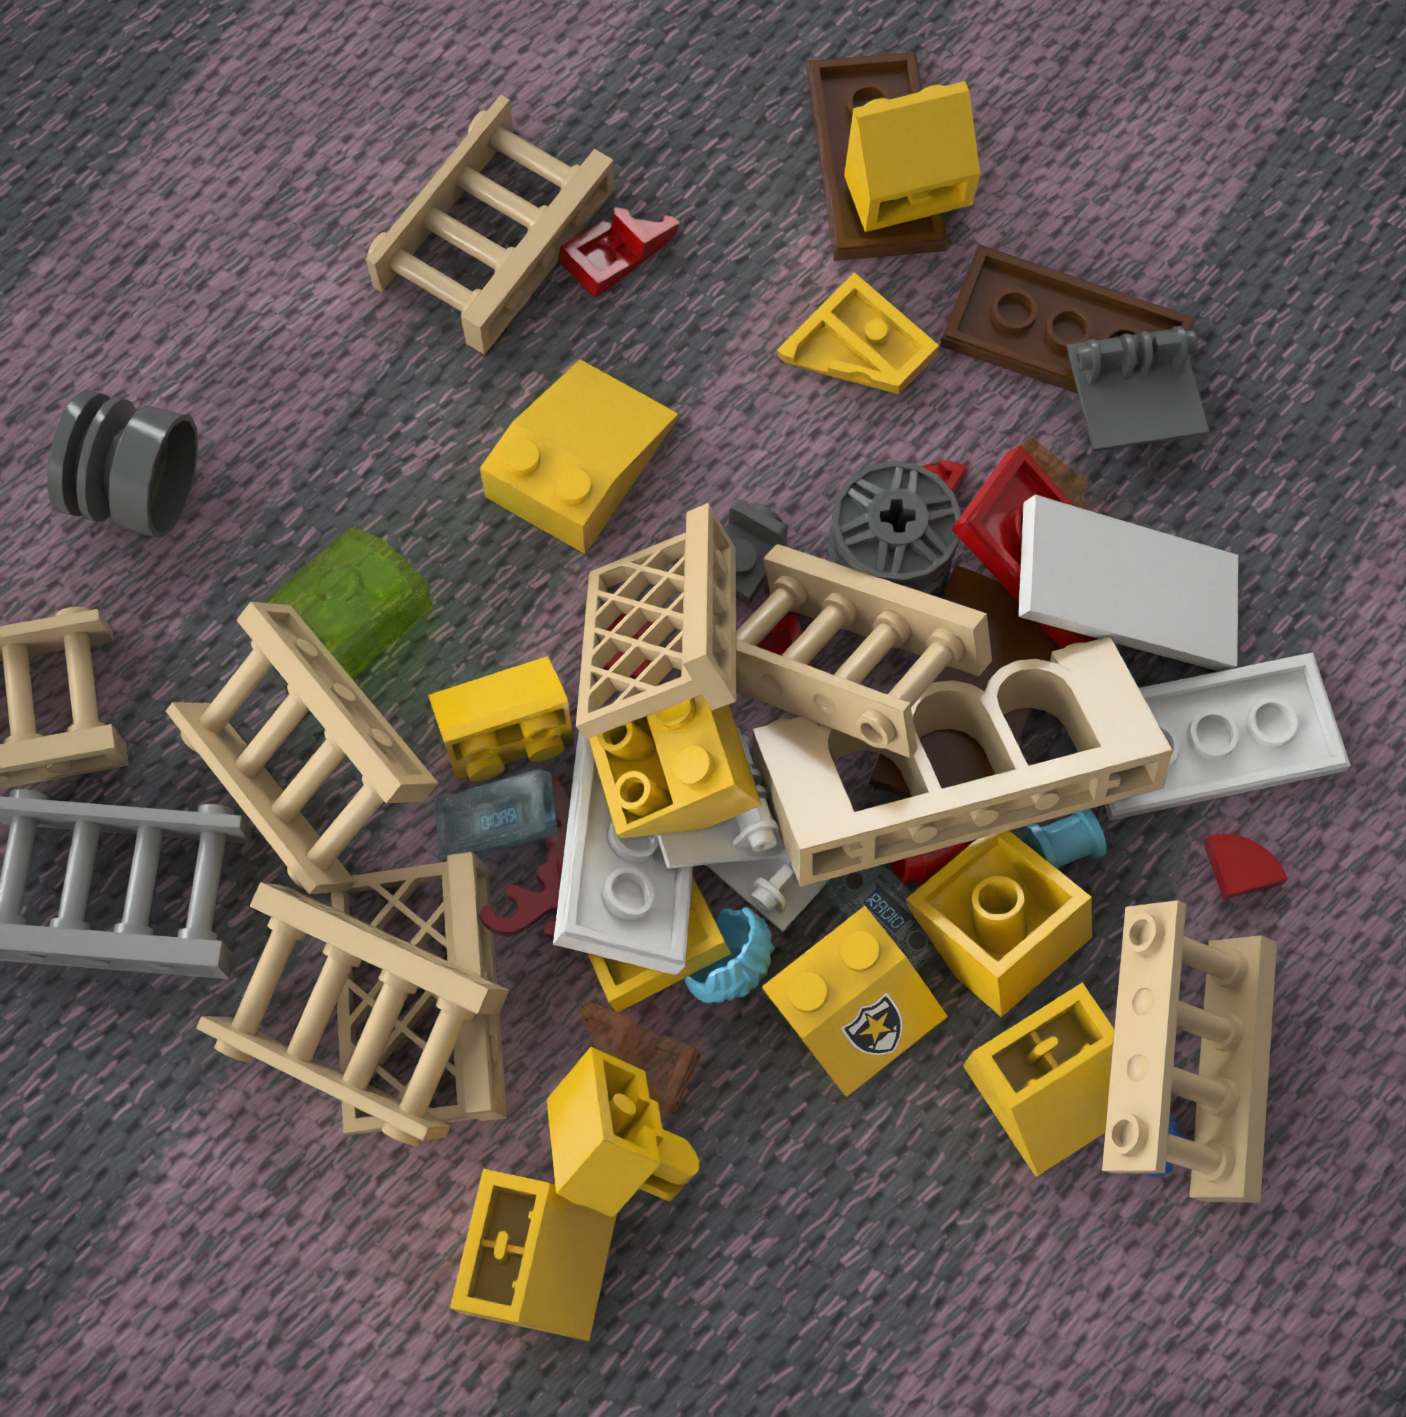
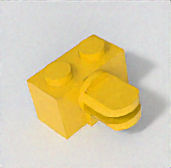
(612, 1137)

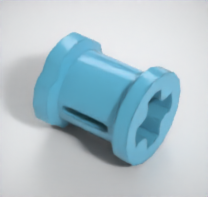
(1067, 839)

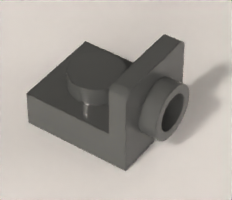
(754, 534)

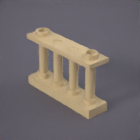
(517, 269)
(870, 607)
(352, 729)
(88, 743)
(403, 971)
(1233, 1055)

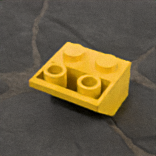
(912, 156)
(503, 719)
(674, 770)
(1049, 1078)
(532, 1257)

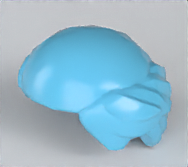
(743, 969)

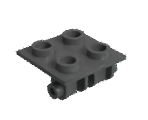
(1138, 388)

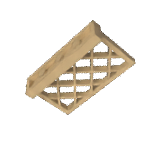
(702, 611)
(469, 946)

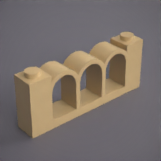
(1083, 686)

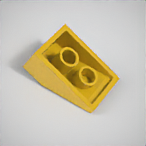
(575, 454)

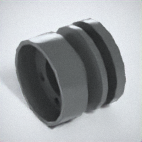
(122, 463)
(904, 497)

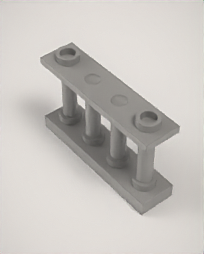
(132, 942)

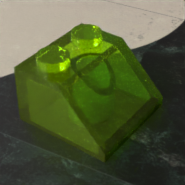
(357, 597)

